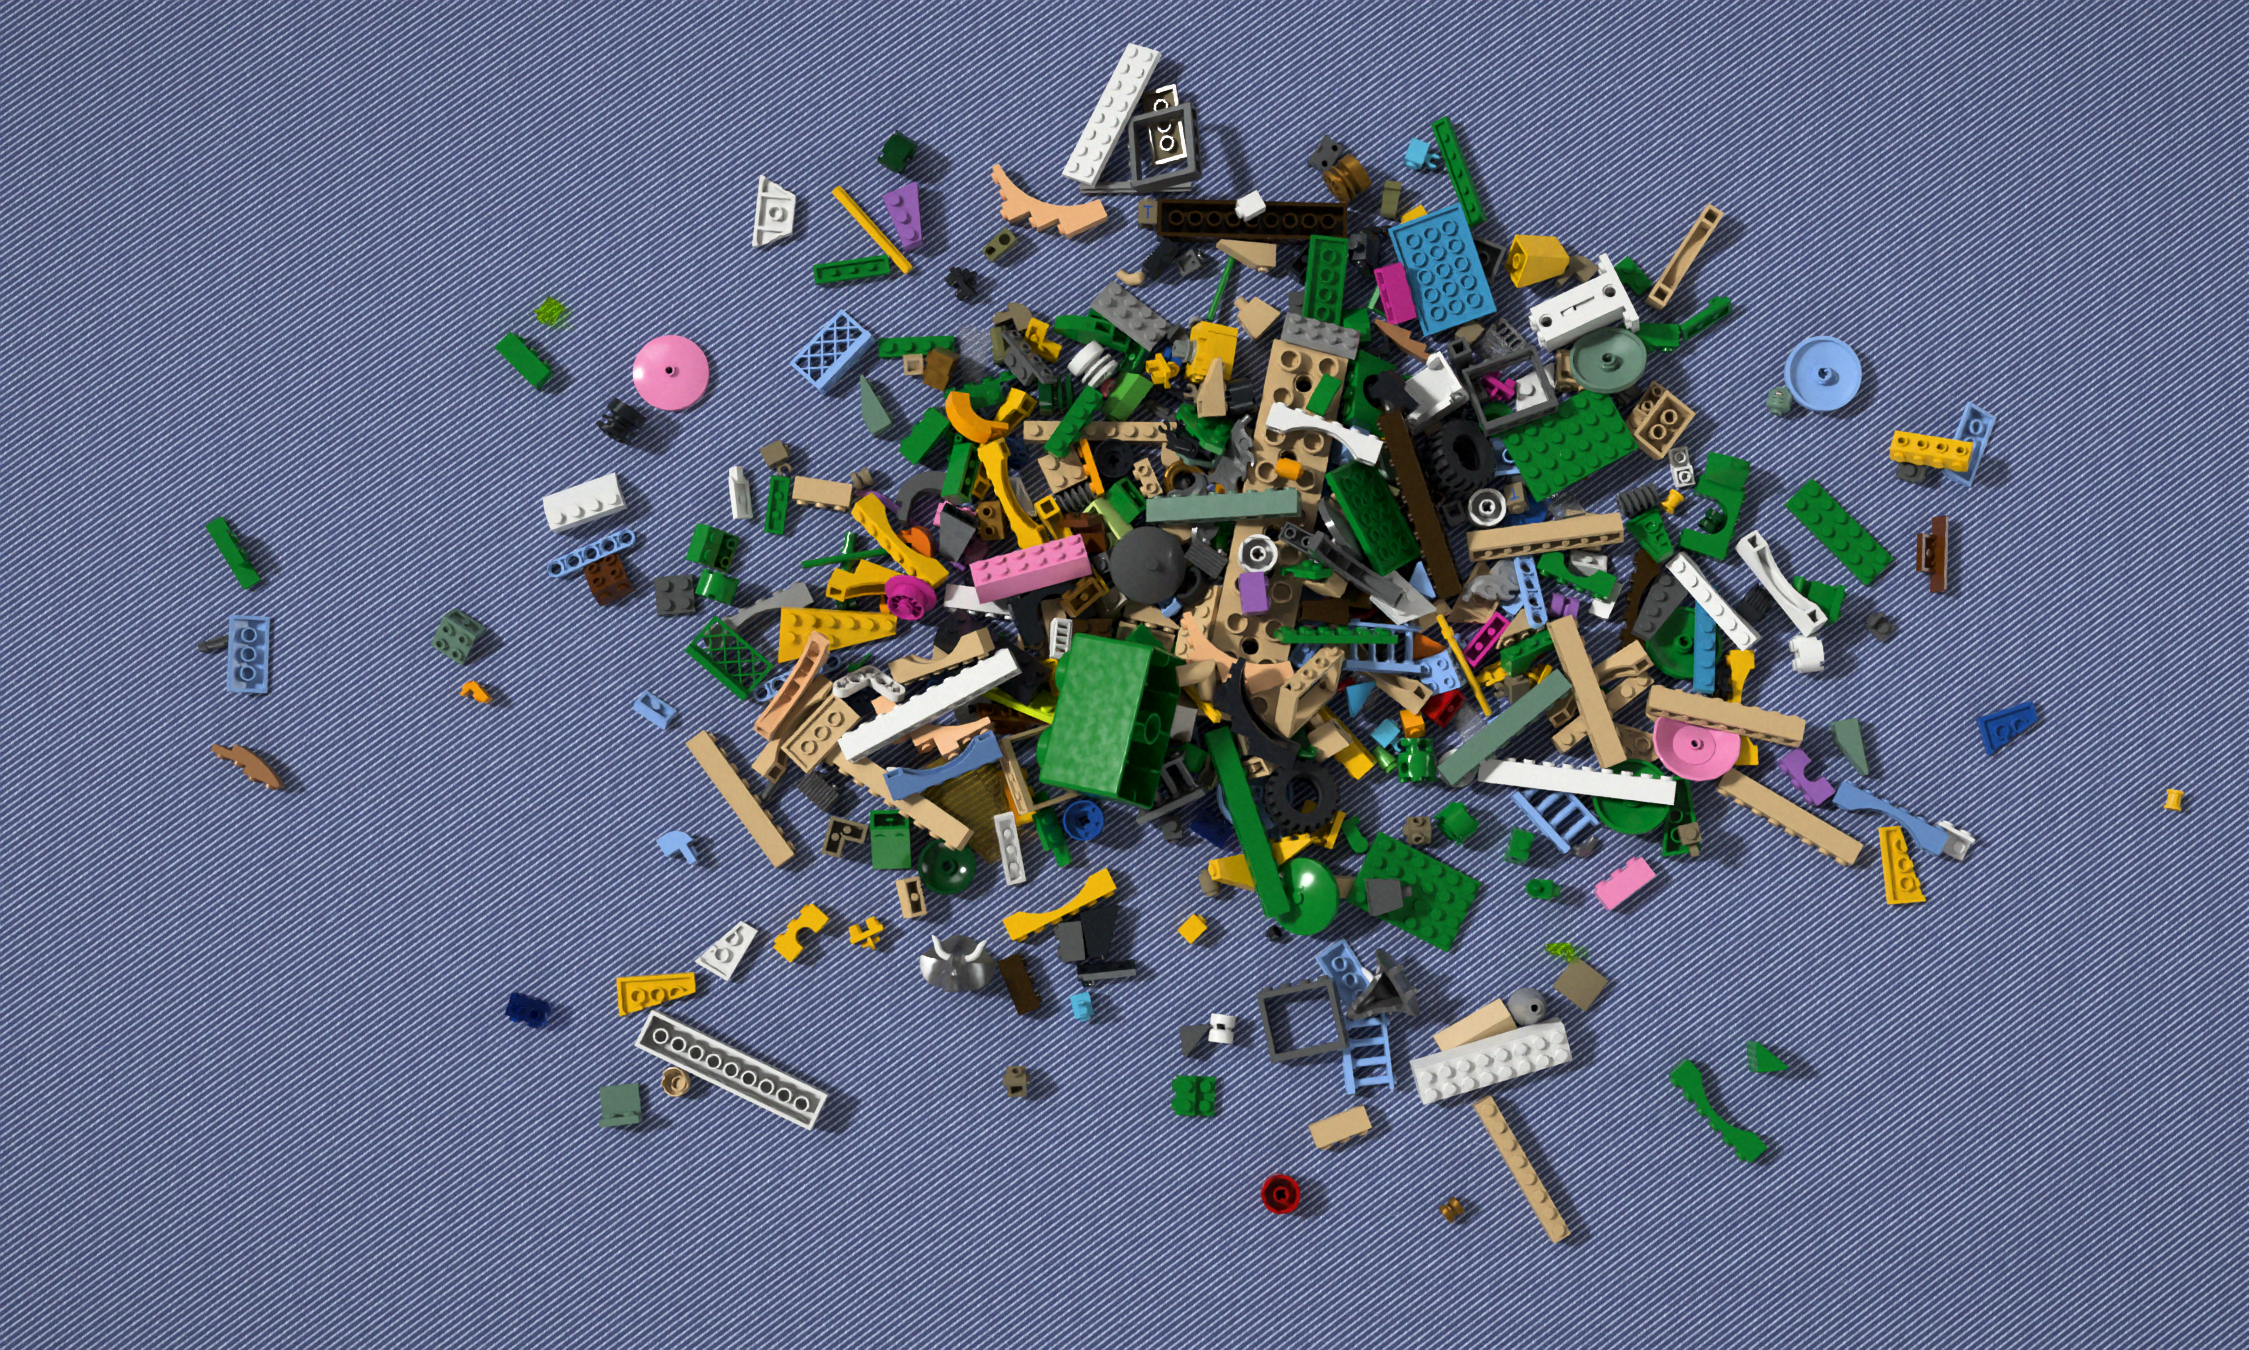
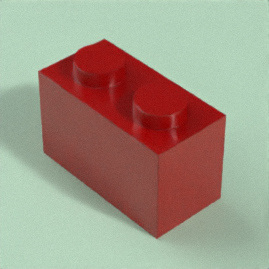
(1443, 707)

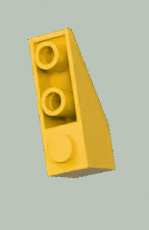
(1289, 848)

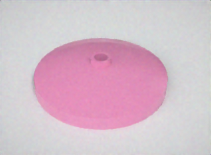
(683, 385)

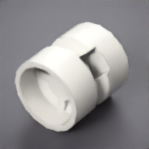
(1222, 1035)

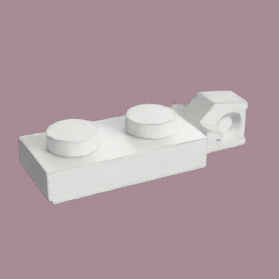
(739, 494)

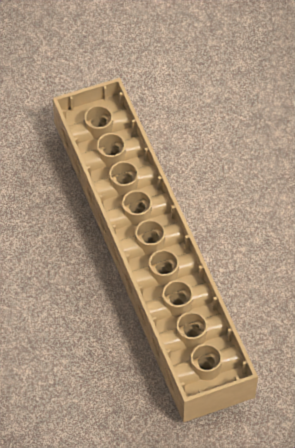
(1285, 368)

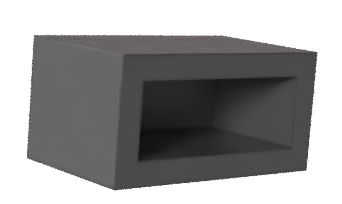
(1071, 941)

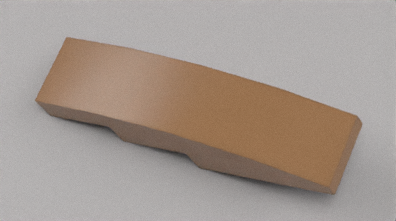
(1401, 340)

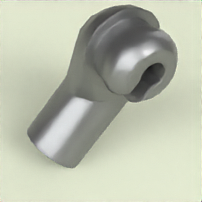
(1584, 850)

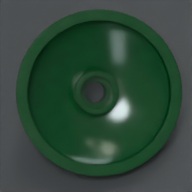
(944, 881)

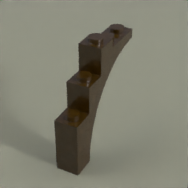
(1334, 611)

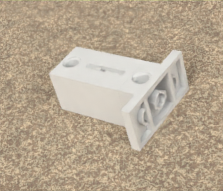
(1583, 309)

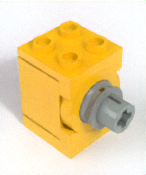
(1205, 344)

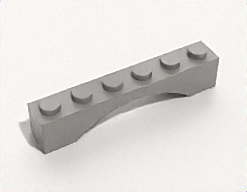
(796, 596)

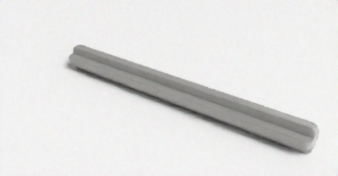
(1125, 187)

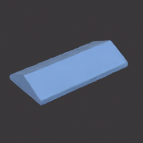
(1975, 428)
(248, 654)
(1342, 964)

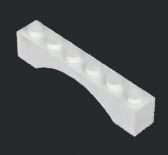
(1362, 447)
(1801, 611)
(1724, 615)

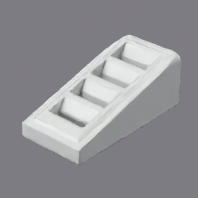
(1060, 626)

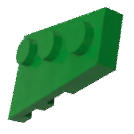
(1651, 534)

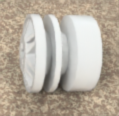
(1091, 363)

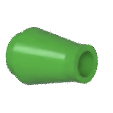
(1386, 761)

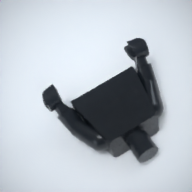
(1365, 249)
(1182, 442)

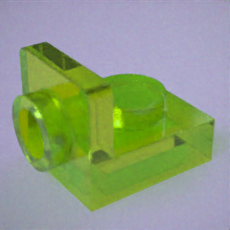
(549, 311)
(1557, 948)

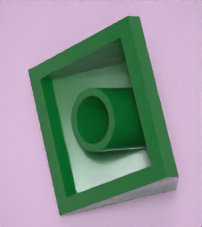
(1761, 1059)

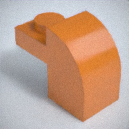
(921, 539)

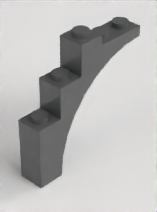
(1362, 577)

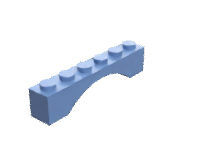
(907, 781)
(1925, 836)

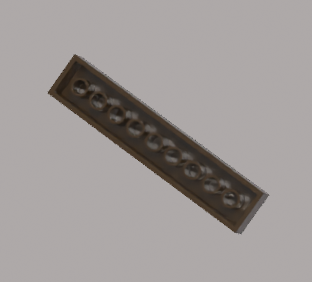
(1279, 224)
(1421, 502)

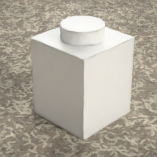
(1250, 206)

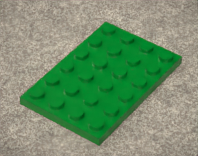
(1568, 443)
(1373, 516)
(1438, 891)

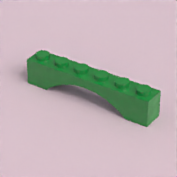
(1689, 1080)

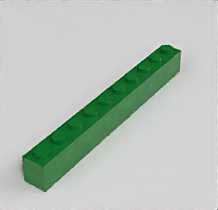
(1247, 822)

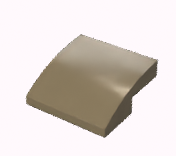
(1580, 984)

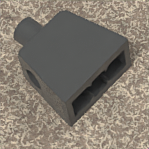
(1385, 895)

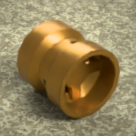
(1448, 1213)

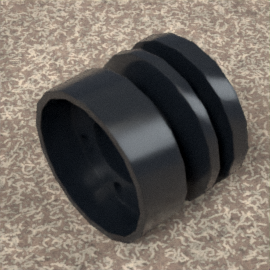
(621, 421)
(1116, 450)

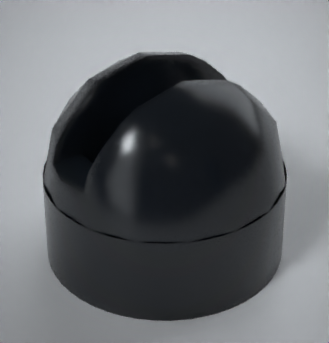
(1274, 933)

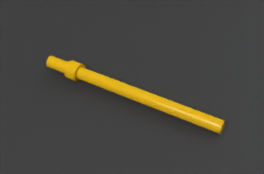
(1448, 634)

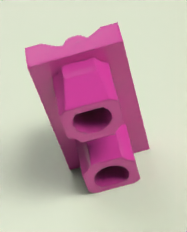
(1496, 388)

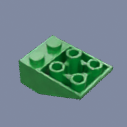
(890, 839)

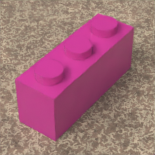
(1395, 293)
(1485, 640)

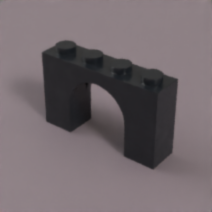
(1394, 389)
(1024, 610)

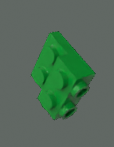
(1193, 1095)

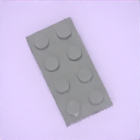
(1130, 315)
(1320, 335)

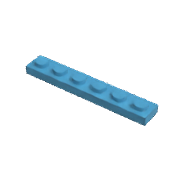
(1704, 650)

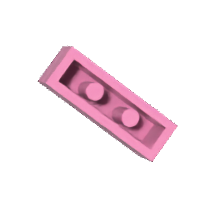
(1623, 882)

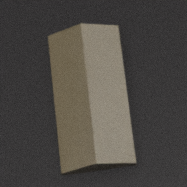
(1168, 137)

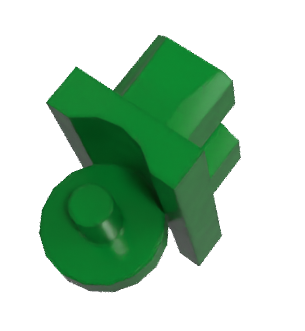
(1542, 889)

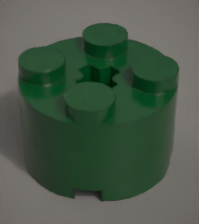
(896, 152)

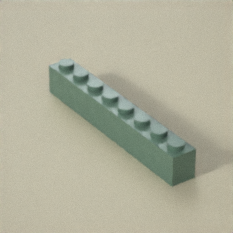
(1224, 507)
(1503, 727)

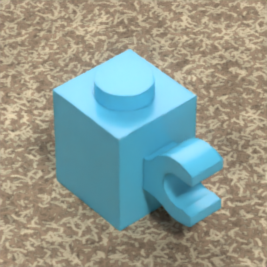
(1418, 154)
(1386, 733)
(1082, 1006)

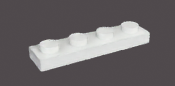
(1009, 848)

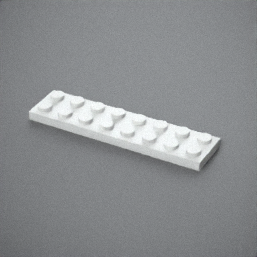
(1111, 114)

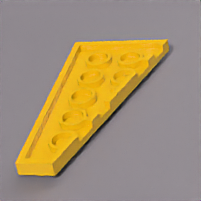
(839, 626)

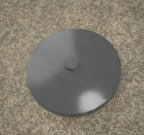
(1340, 528)
(1147, 565)

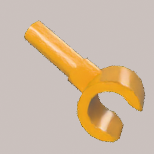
(883, 606)

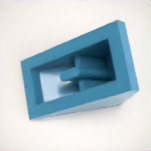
(1357, 695)

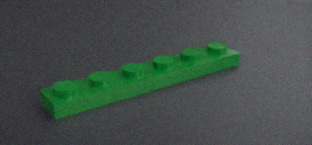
(1459, 171)

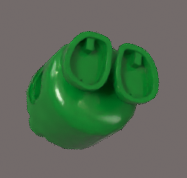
(1417, 763)

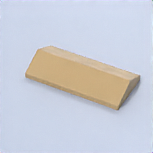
(1481, 1024)

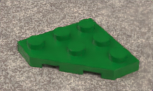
(1211, 431)

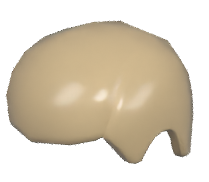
(676, 1081)

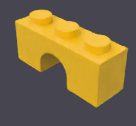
(788, 943)

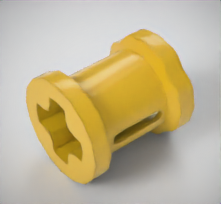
(1671, 501)
(2174, 800)

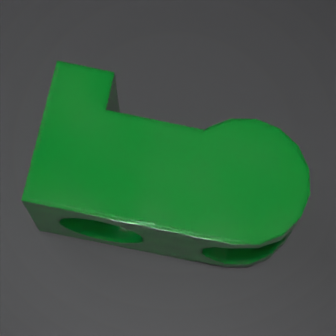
(1352, 835)

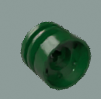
(1056, 395)

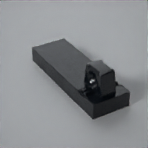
(1172, 392)
(1090, 972)

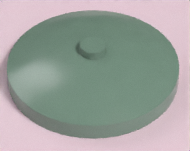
(1608, 360)

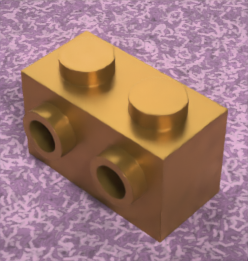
(992, 520)
(1081, 597)

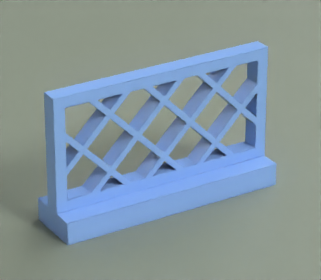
(841, 364)

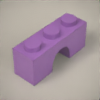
(1793, 766)

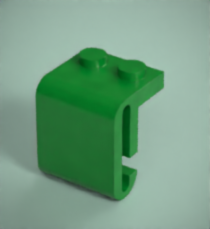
(1826, 597)

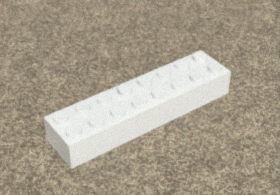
(1491, 1060)

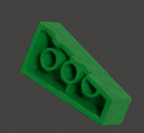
(1679, 814)

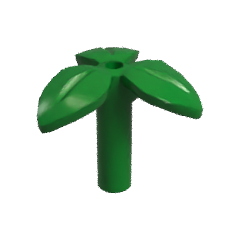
(953, 439)

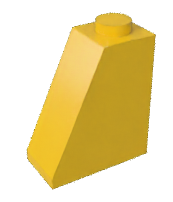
(1231, 871)

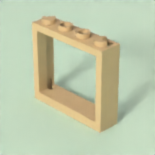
(1294, 713)
(1014, 776)

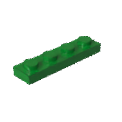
(851, 269)
(913, 345)

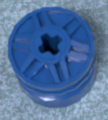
(1075, 826)

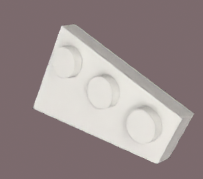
(728, 951)

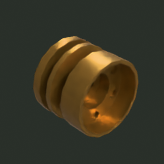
(1347, 179)

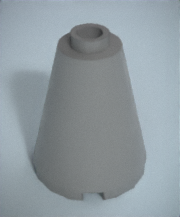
(1520, 1006)

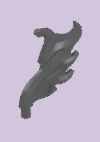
(1236, 461)
(1206, 530)

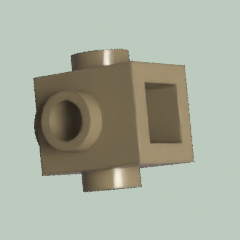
(1417, 830)
(1015, 1077)

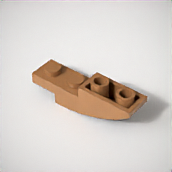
(254, 765)

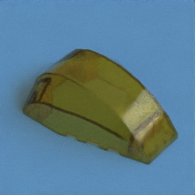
(974, 802)

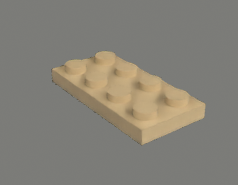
(1204, 616)
(820, 733)

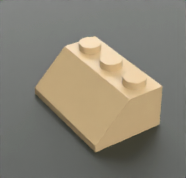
(1662, 426)

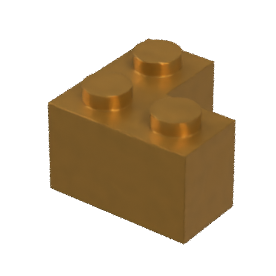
(940, 368)

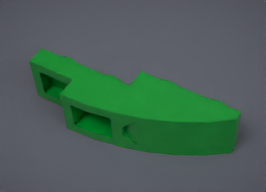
(1089, 328)

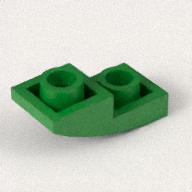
(1323, 395)

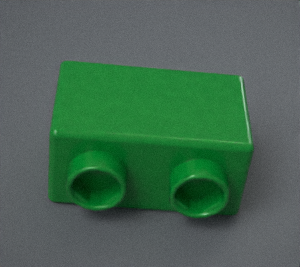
(1110, 720)

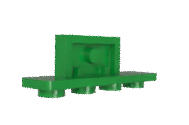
(985, 392)
(233, 553)
(1050, 831)

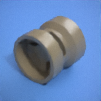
(866, 477)

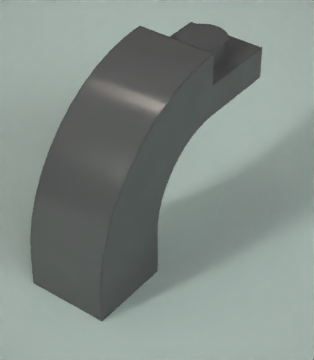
(1460, 358)
(916, 487)

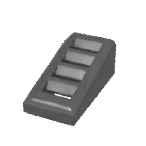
(1516, 336)

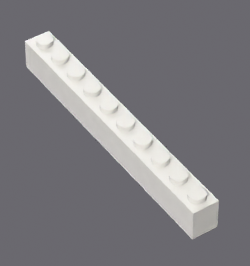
(929, 706)
(1577, 780)

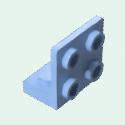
(1441, 672)

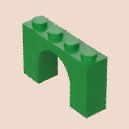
(1356, 407)
(1715, 545)

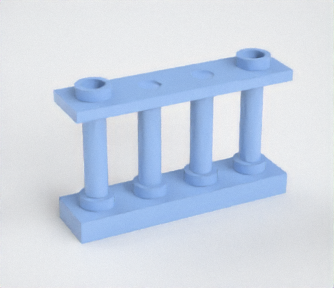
(1390, 665)
(1548, 828)
(1349, 1063)

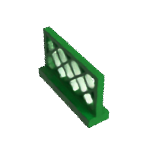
(720, 672)

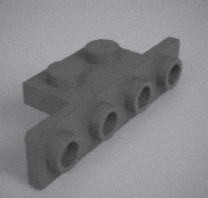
(1024, 361)

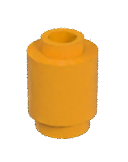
(1289, 469)

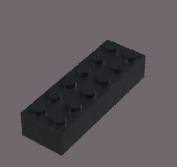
(1024, 686)

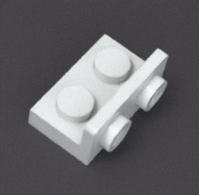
(1957, 842)

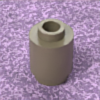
(1208, 885)

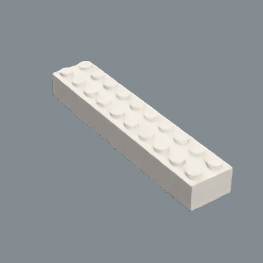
(732, 1069)

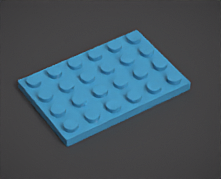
(1443, 269)

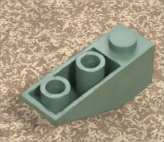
(872, 412)
(1848, 739)

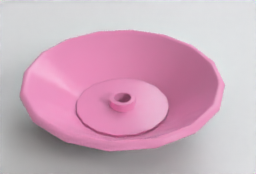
(1711, 758)

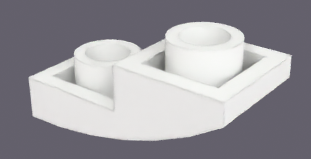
(1680, 466)

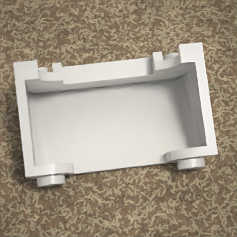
(1438, 389)

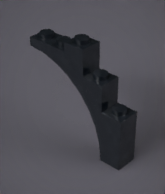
(1263, 739)

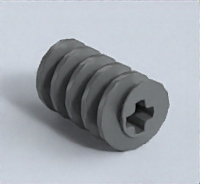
(1638, 497)
(1075, 498)

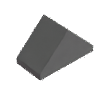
(1190, 1036)

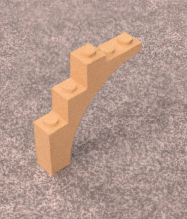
(1043, 215)
(1257, 676)
(797, 683)
(947, 738)

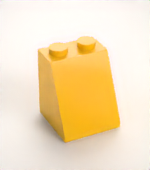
(1535, 259)

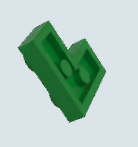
(1632, 276)

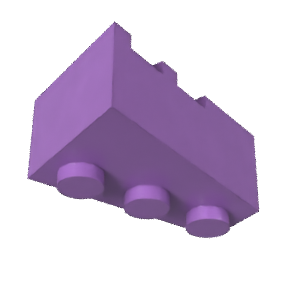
(905, 214)

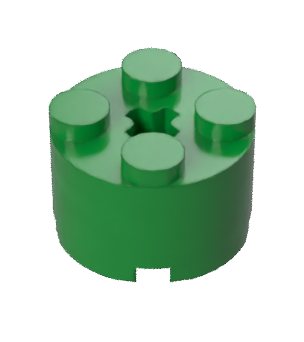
(717, 586)
(1456, 823)

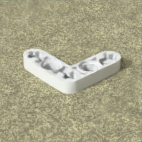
(869, 676)

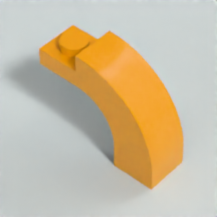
(969, 423)

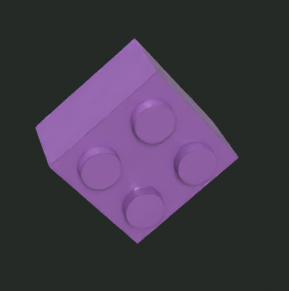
(1253, 594)

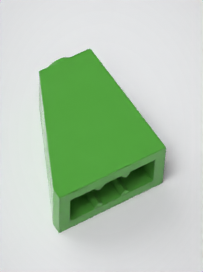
(1125, 396)

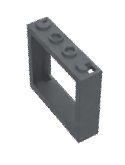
(1189, 174)
(1520, 417)
(1305, 984)

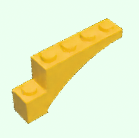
(867, 580)

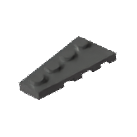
(1659, 604)

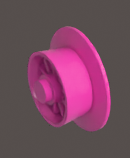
(909, 597)

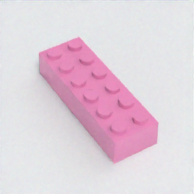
(1030, 569)

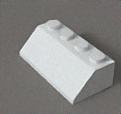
(584, 503)

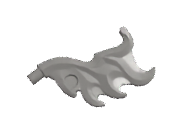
(1498, 584)

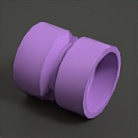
(1561, 606)

